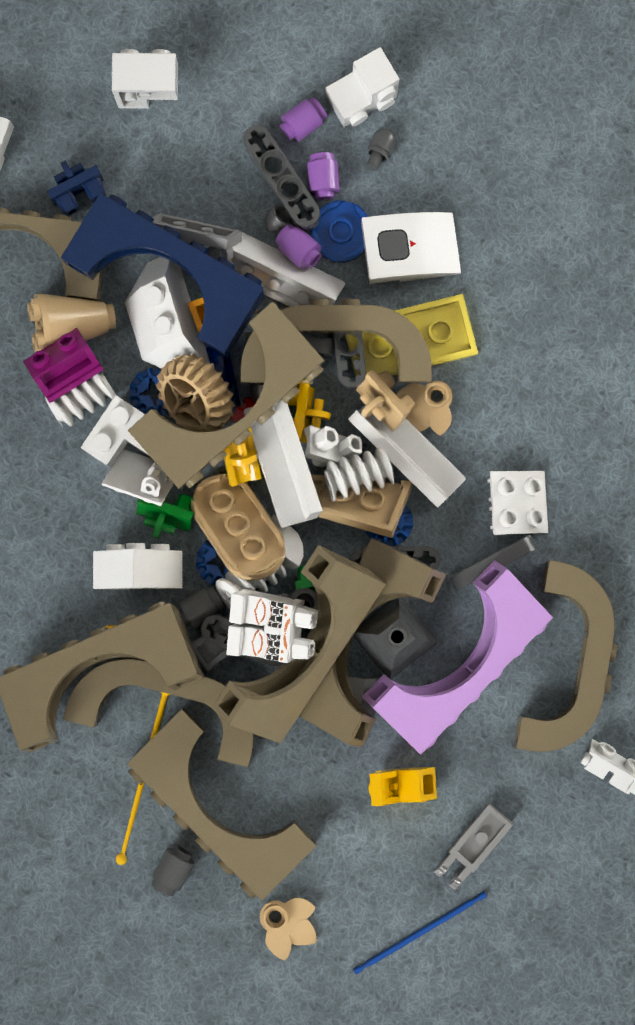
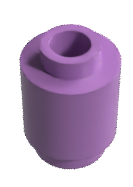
(303, 119)
(323, 176)
(298, 246)

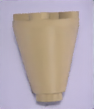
(61, 314)

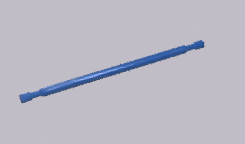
(420, 932)

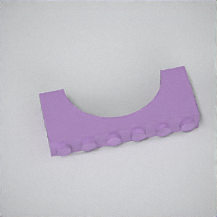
(509, 624)

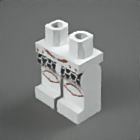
(269, 626)

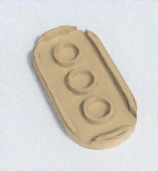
(238, 528)

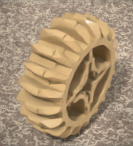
(195, 394)

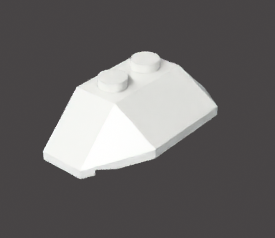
(162, 314)

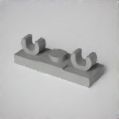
(202, 233)

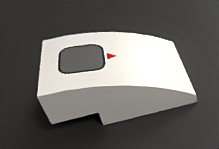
(410, 246)

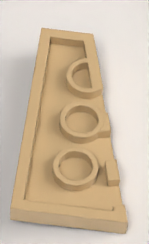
(370, 511)

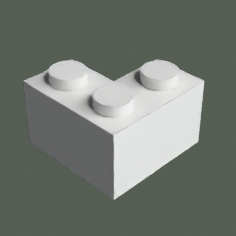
(144, 77)
(368, 87)
(111, 432)
(137, 567)

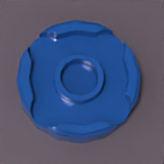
(340, 240)

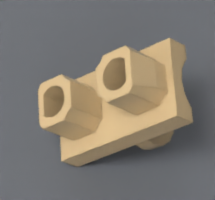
(382, 401)

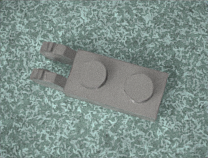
(475, 843)

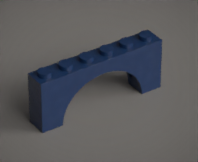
(117, 232)

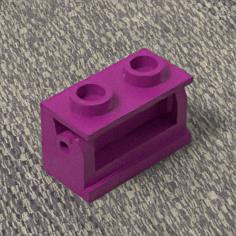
(63, 365)

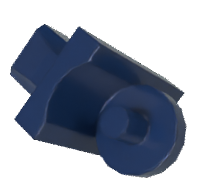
(72, 182)

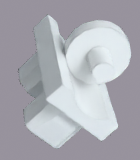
(328, 445)

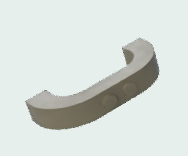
(350, 317)
(593, 666)
(93, 689)

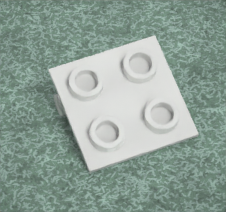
(138, 477)
(518, 502)

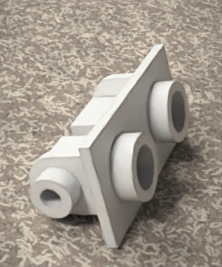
(603, 759)

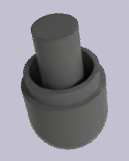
(380, 147)

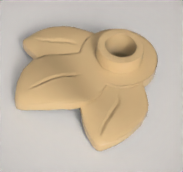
(427, 412)
(291, 929)

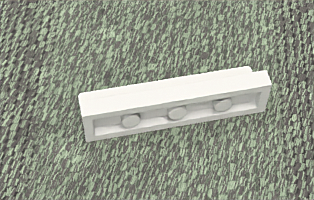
(281, 277)
(412, 456)
(285, 468)

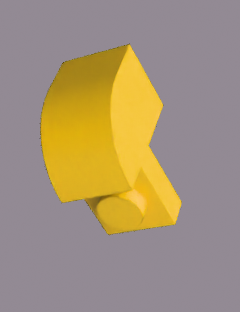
(402, 785)

